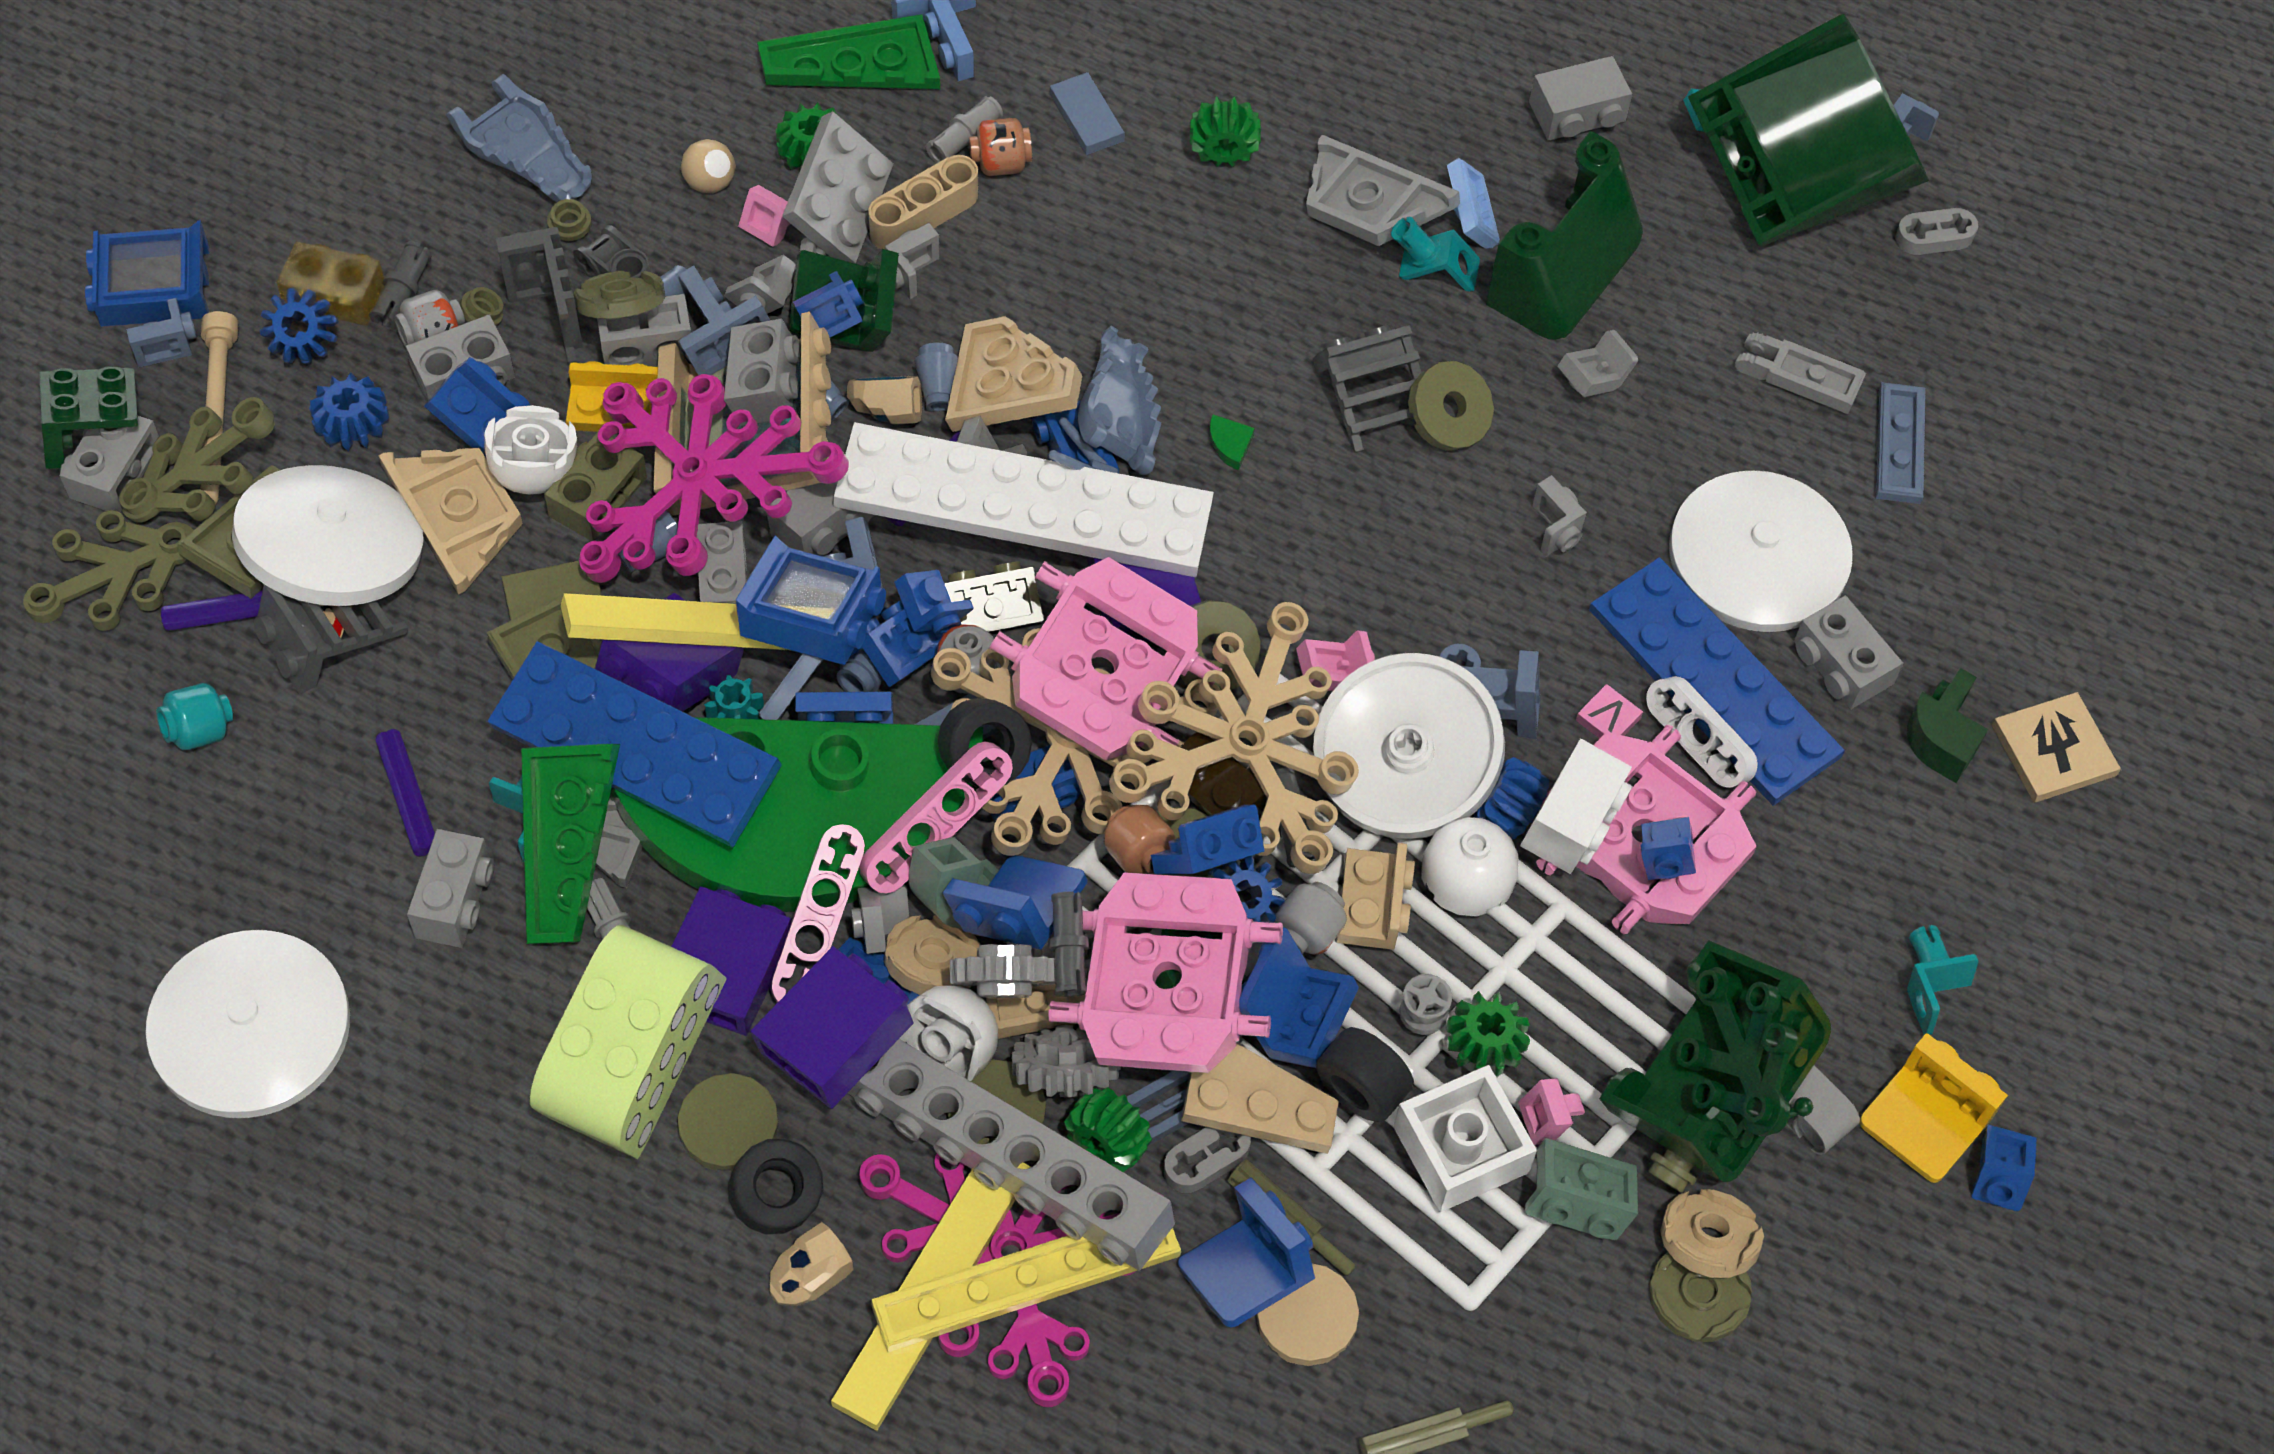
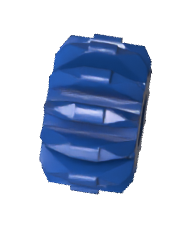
(295, 310)
(349, 411)
(1515, 797)
(1255, 882)

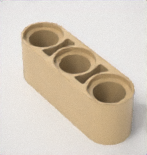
(925, 198)

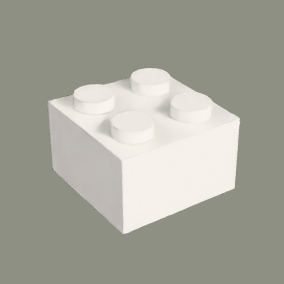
(1572, 816)
(1464, 1138)

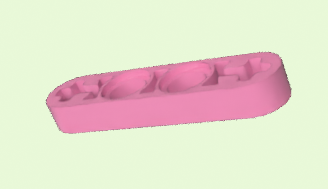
(930, 811)
(810, 913)

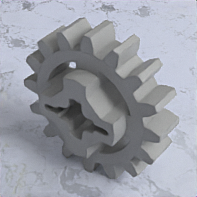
(1003, 971)
(1060, 1063)

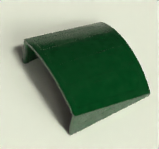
(1808, 133)

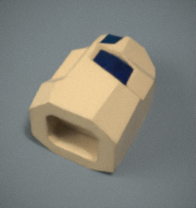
(887, 398)
(809, 1267)

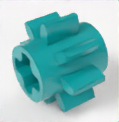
(734, 700)

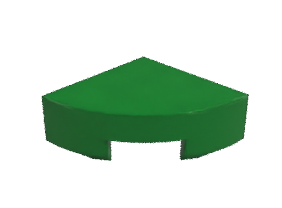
(1230, 440)

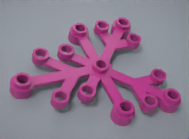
(638, 522)
(1032, 1326)

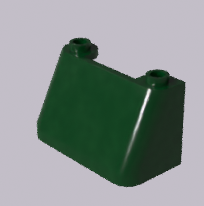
(1558, 275)
(1662, 1098)

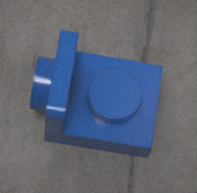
(832, 305)
(929, 602)
(1668, 848)
(2005, 1168)

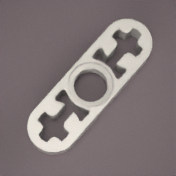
(1717, 764)

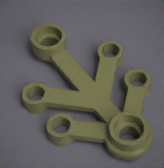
(149, 495)
(115, 567)

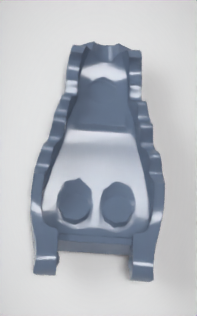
(525, 140)
(1119, 404)

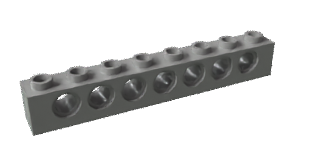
(1127, 1238)

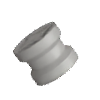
(1427, 992)

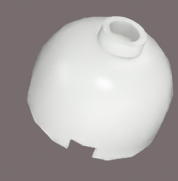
(529, 448)
(1470, 866)
(953, 1029)

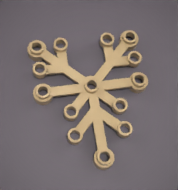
(1262, 695)
(1037, 790)

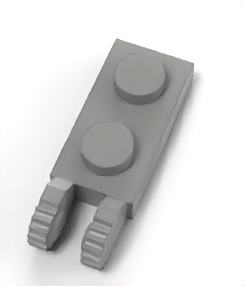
(1801, 371)

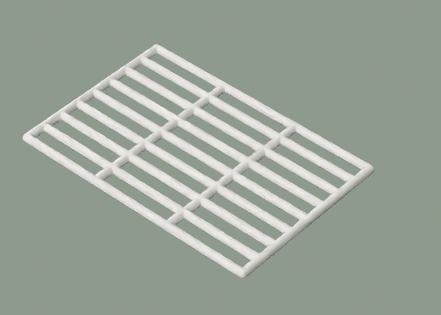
(1500, 971)

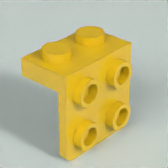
(1933, 1109)

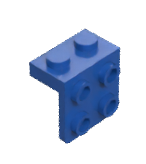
(1016, 902)
(1302, 1002)
(1252, 1260)

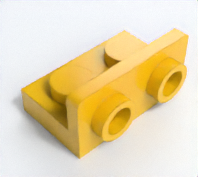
(588, 387)

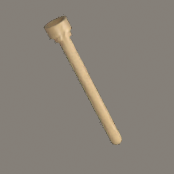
(219, 333)

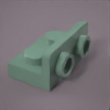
(1583, 1190)

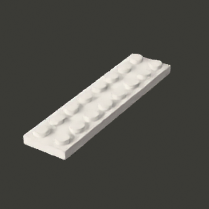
(1024, 499)

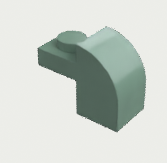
(935, 866)

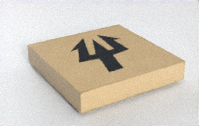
(2056, 747)

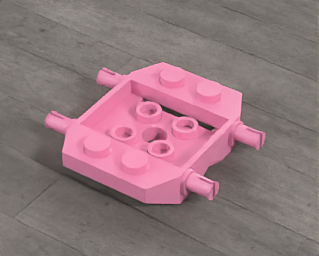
(1056, 671)
(1661, 795)
(1177, 1027)

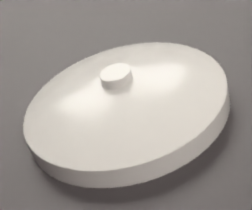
(327, 535)
(1761, 550)
(1421, 742)
(248, 1024)

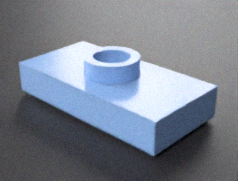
(1474, 206)

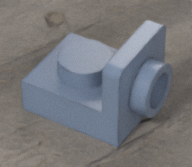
(1916, 116)
(163, 339)

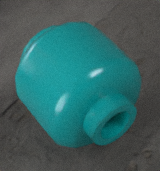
(194, 716)

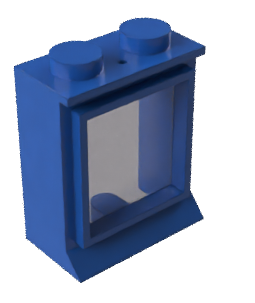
(143, 270)
(809, 603)

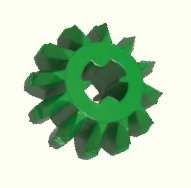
(1225, 131)
(797, 133)
(1472, 1034)
(1109, 1128)

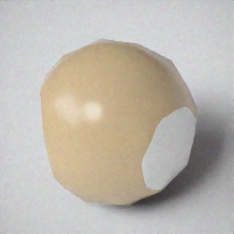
(708, 166)

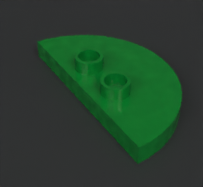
(826, 779)

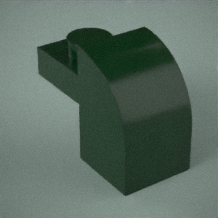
(1940, 733)

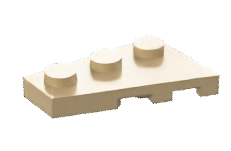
(1260, 1101)

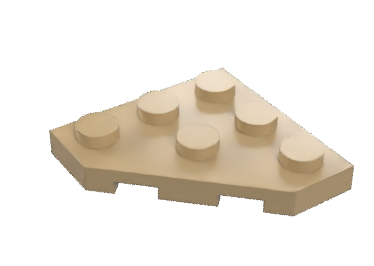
(1009, 376)

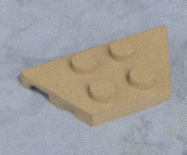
(458, 507)

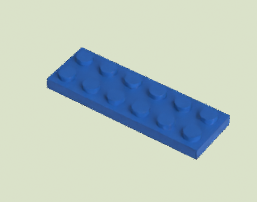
(1681, 637)
(663, 752)

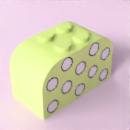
(625, 1039)

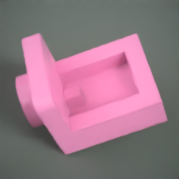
(1335, 657)

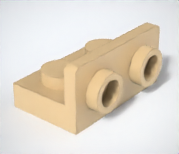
(1374, 897)

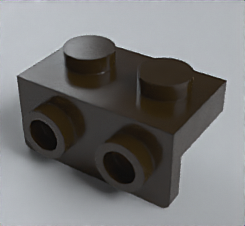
(1223, 783)

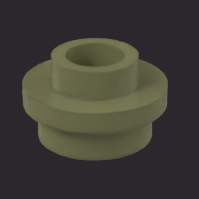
(570, 210)
(480, 303)
(1672, 1170)

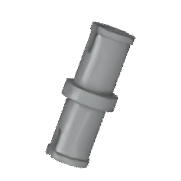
(961, 128)

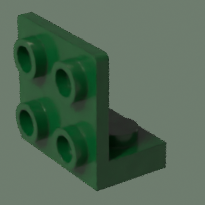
(874, 284)
(83, 401)

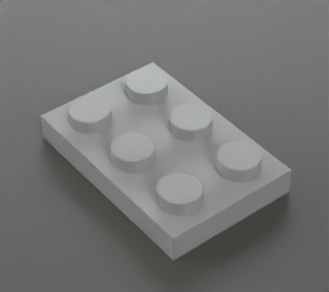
(837, 188)

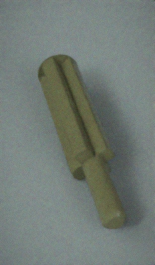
(1294, 1213)
(1432, 1430)

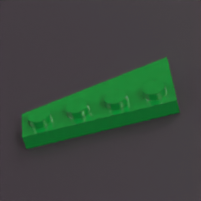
(862, 55)
(563, 828)

